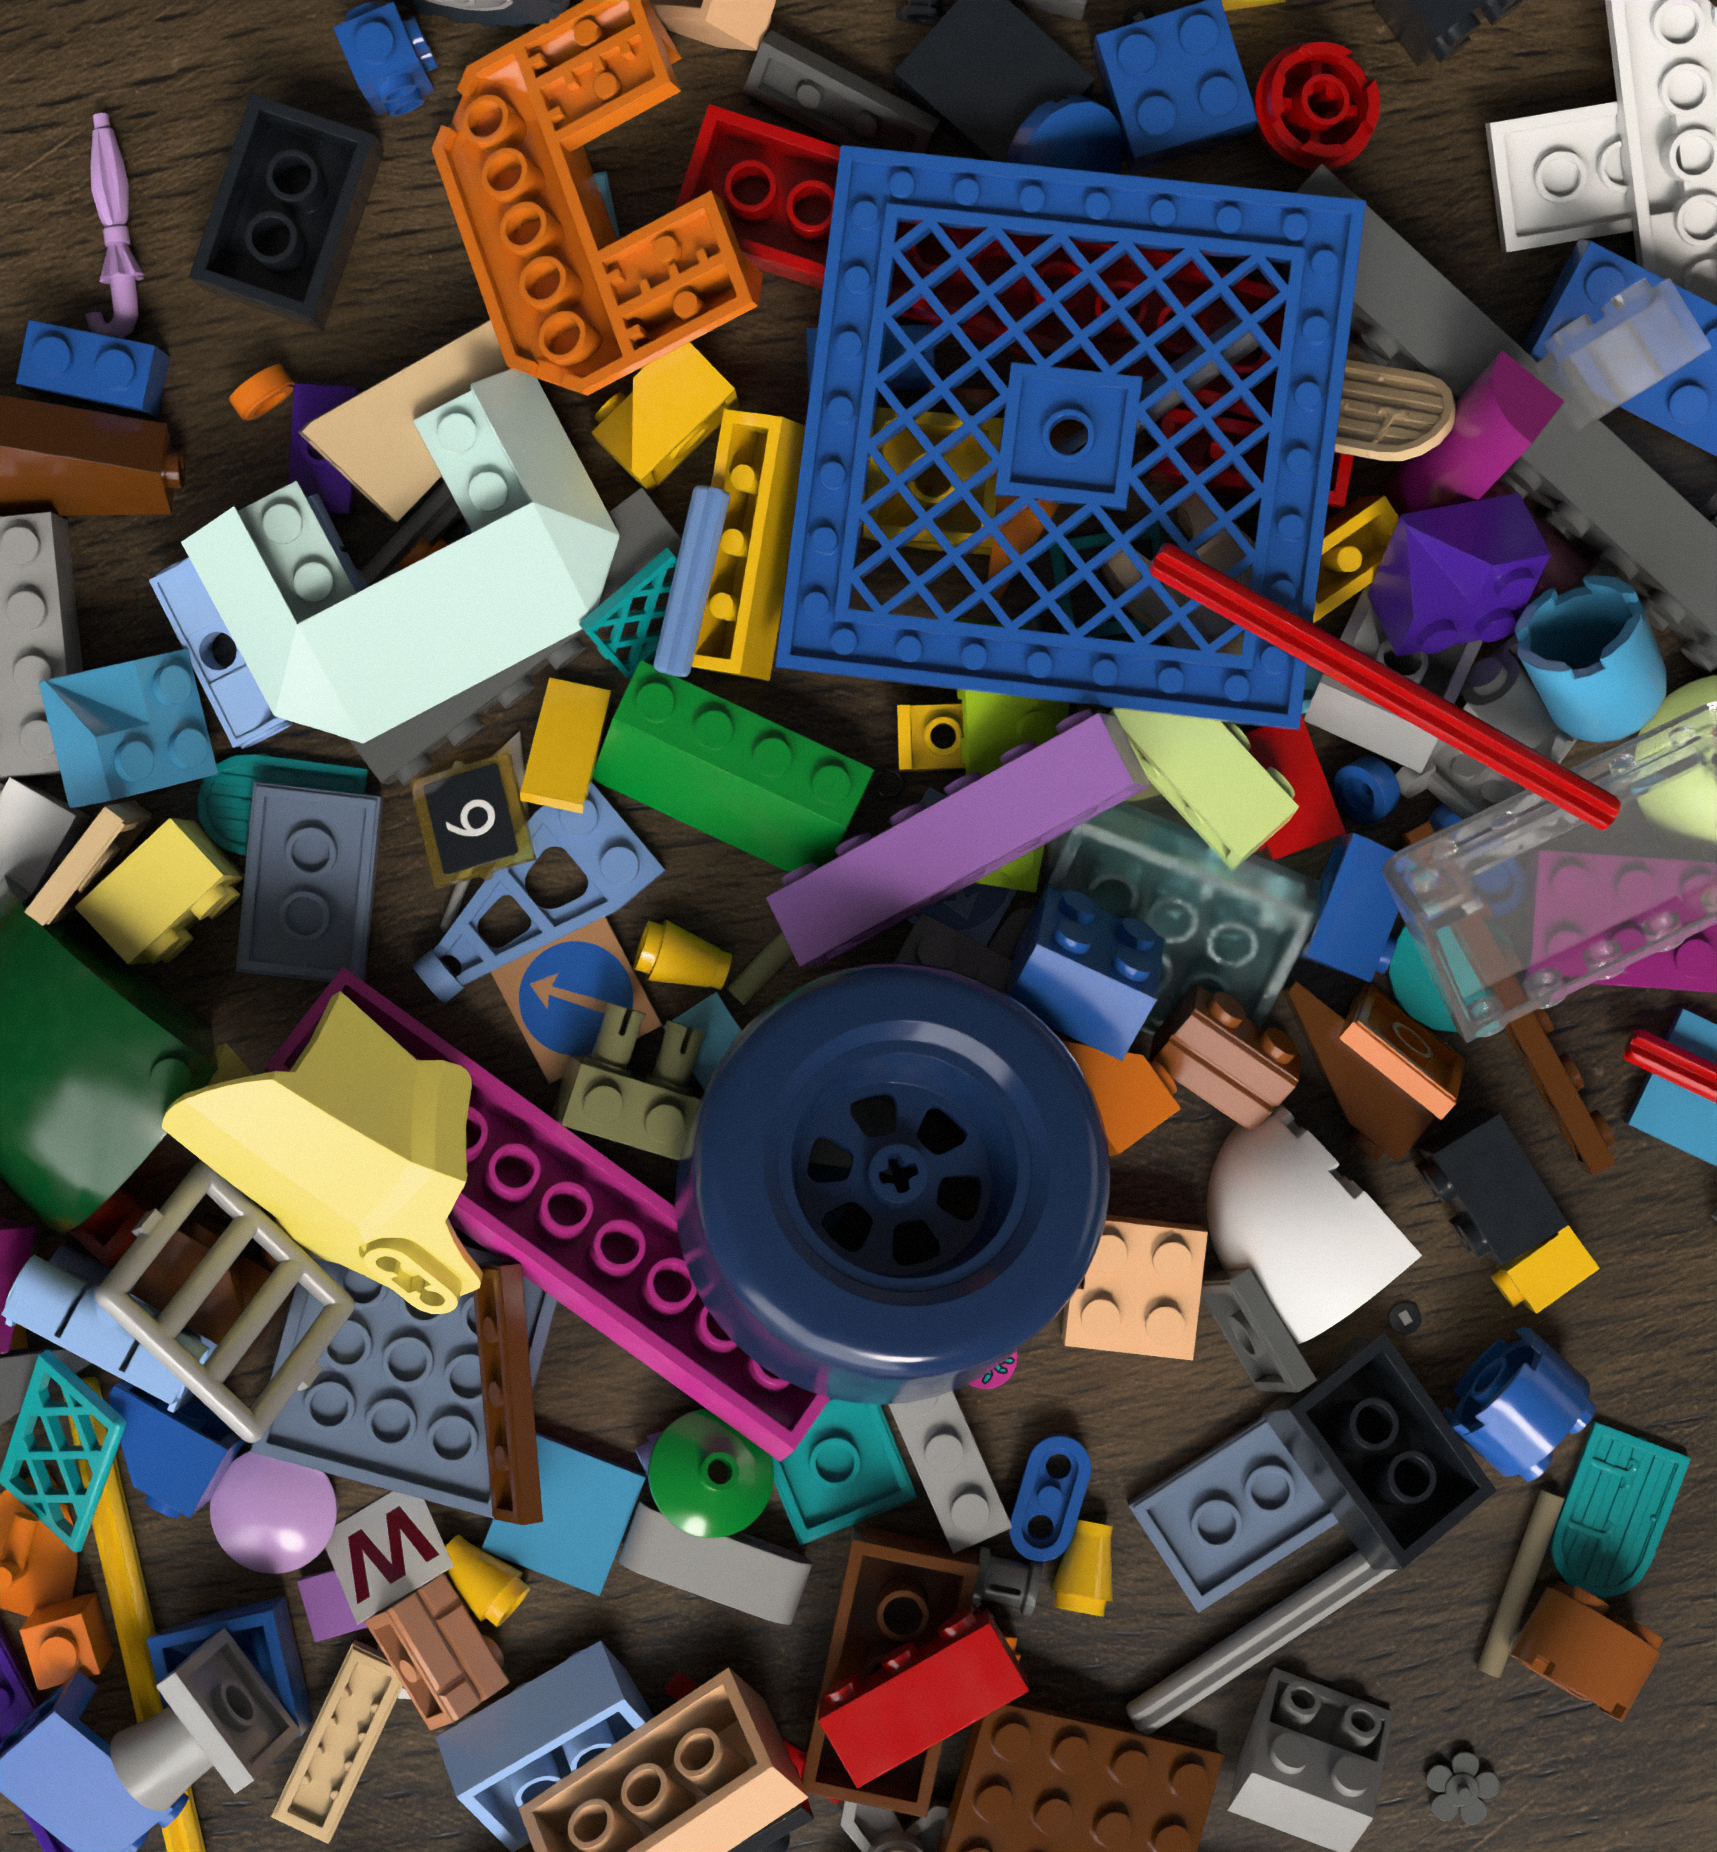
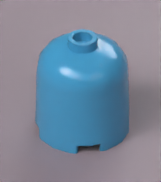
(1593, 659)

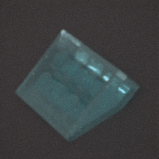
(1218, 924)

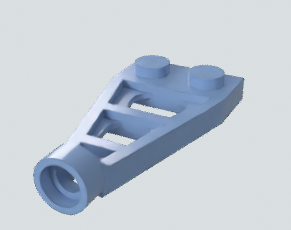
(603, 848)

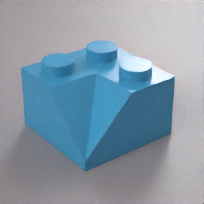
(128, 728)

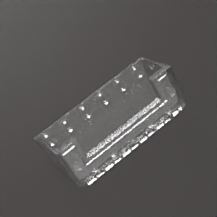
(1542, 903)

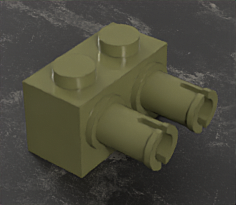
(638, 1111)

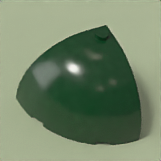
(83, 1064)

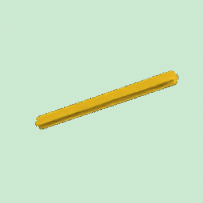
(132, 1614)

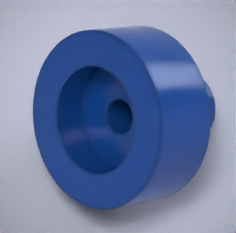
(1367, 789)

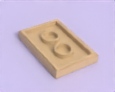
(89, 861)

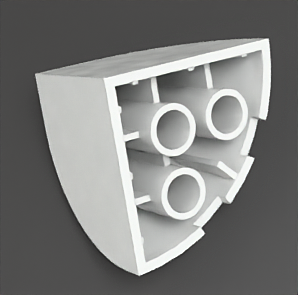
(1300, 1226)

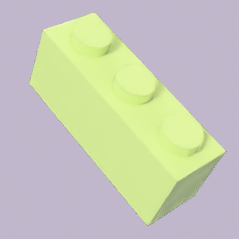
(1211, 780)

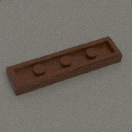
(507, 1394)

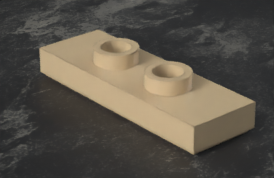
(339, 1743)

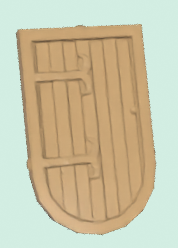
(1392, 412)

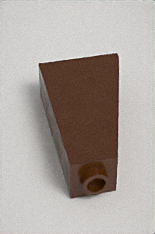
(84, 462)

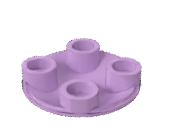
(273, 1513)

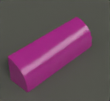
(1490, 431)

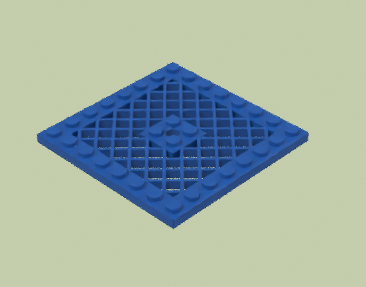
(1066, 205)

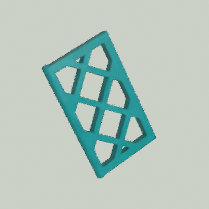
(79, 1403)

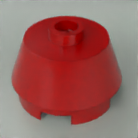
(1315, 106)

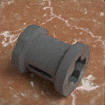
(1008, 1581)

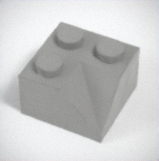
(1371, 725)

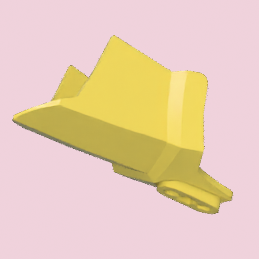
(347, 1152)

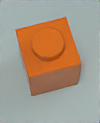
(66, 1639)

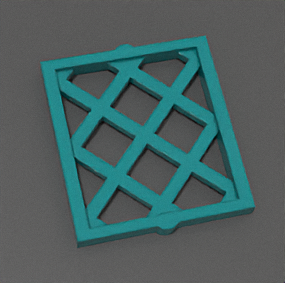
(622, 600)

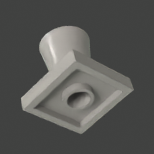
(215, 1718)

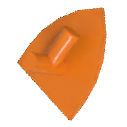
(33, 1560)

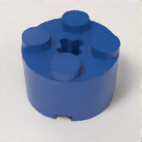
(1520, 1405)

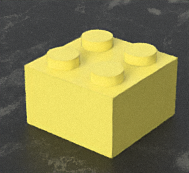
(162, 893)

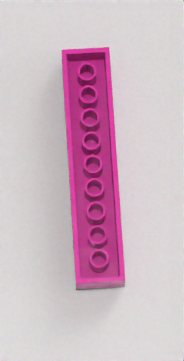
(586, 1236)

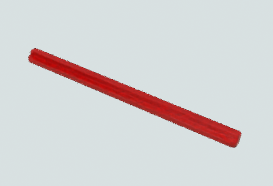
(1384, 686)

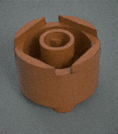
(1585, 1651)

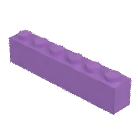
(958, 839)

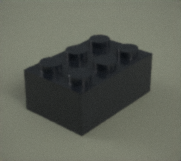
(287, 212)
(1379, 1452)

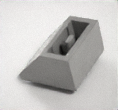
(1312, 1762)

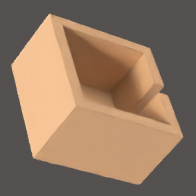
(1140, 1290)

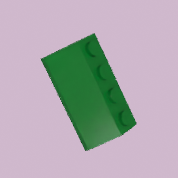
(730, 771)

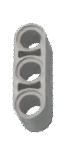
(727, 1569)

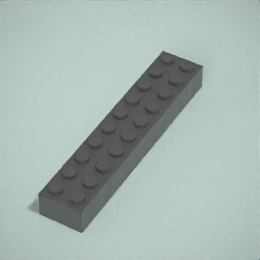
(1581, 480)

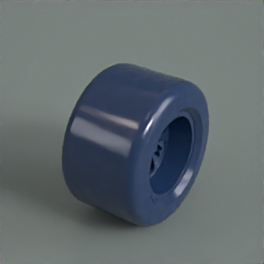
(859, 1319)

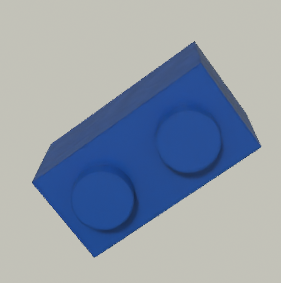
(93, 369)

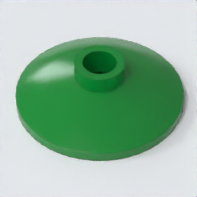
(682, 1482)

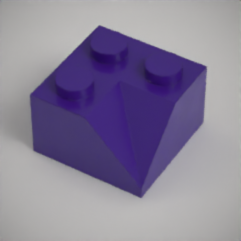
(1458, 574)

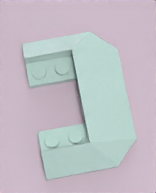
(445, 621)

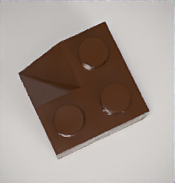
(227, 1298)

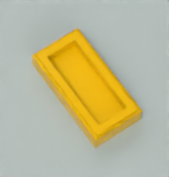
(565, 745)

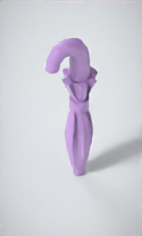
(111, 198)

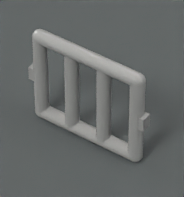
(159, 1335)

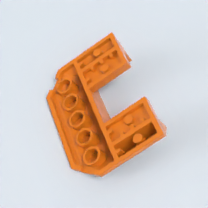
(534, 223)

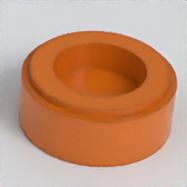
(262, 392)

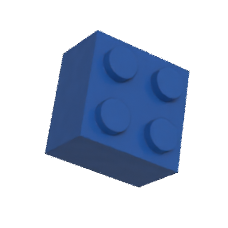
(1174, 84)
(1087, 971)

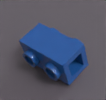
(387, 57)

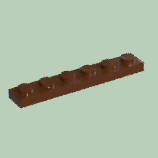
(1553, 1076)

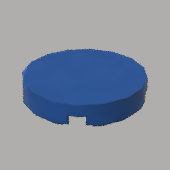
(1070, 136)

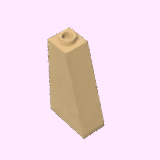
(374, 432)

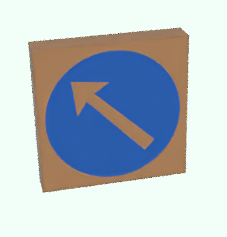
(563, 993)

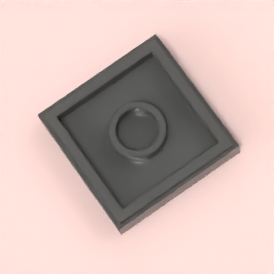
(1255, 1331)

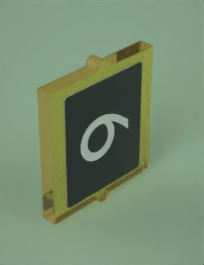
(472, 820)

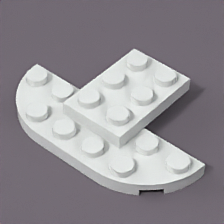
(1629, 161)

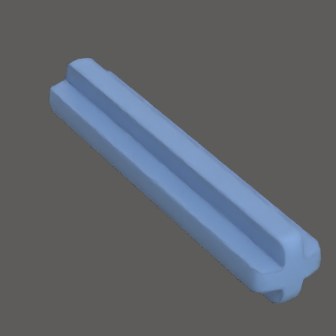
(691, 580)

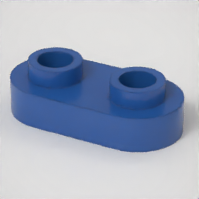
(1049, 1495)

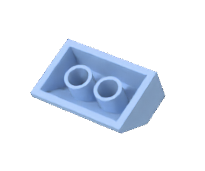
(539, 1737)

